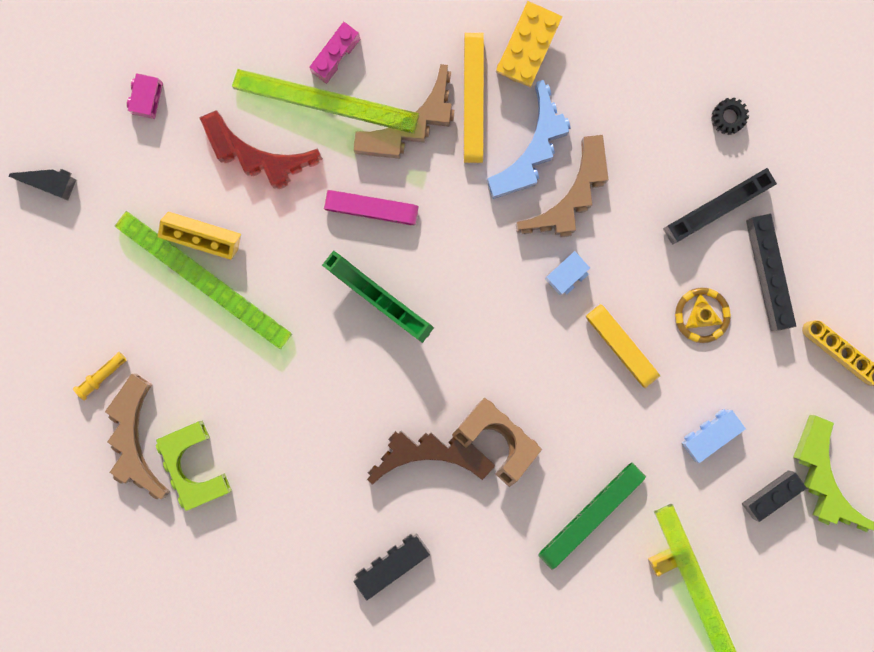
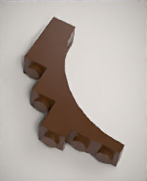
(430, 448)

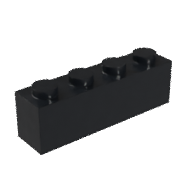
(392, 566)

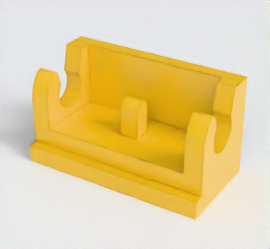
(662, 562)

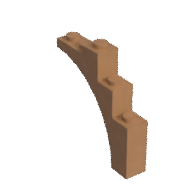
(389, 141)
(591, 172)
(125, 439)

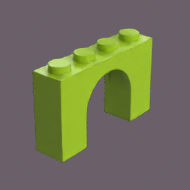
(172, 449)

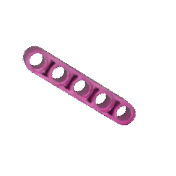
(371, 207)

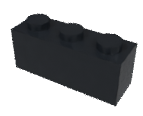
(774, 495)

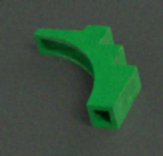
(378, 296)

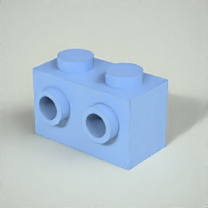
(567, 273)

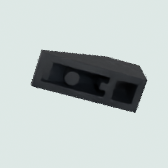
(50, 181)

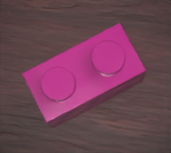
(144, 96)

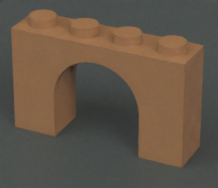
(521, 448)

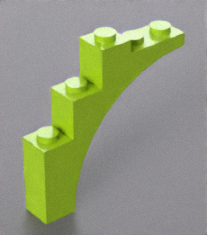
(814, 451)

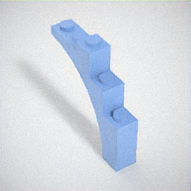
(549, 127)

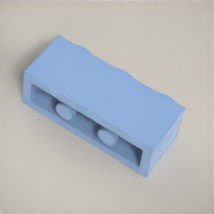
(713, 435)

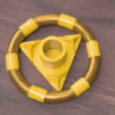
(702, 315)

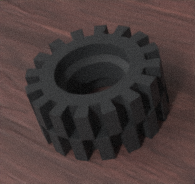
(740, 111)

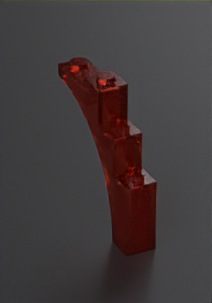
(252, 160)

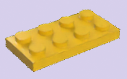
(529, 44)

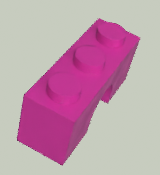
(327, 61)

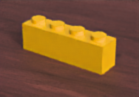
(199, 235)

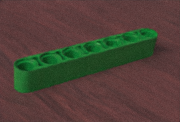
(592, 515)

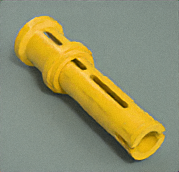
(93, 381)

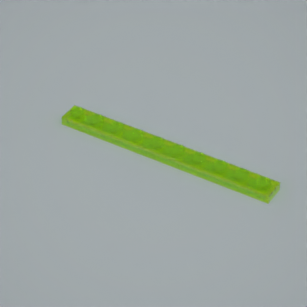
(326, 101)
(694, 579)

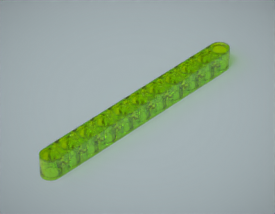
(203, 280)

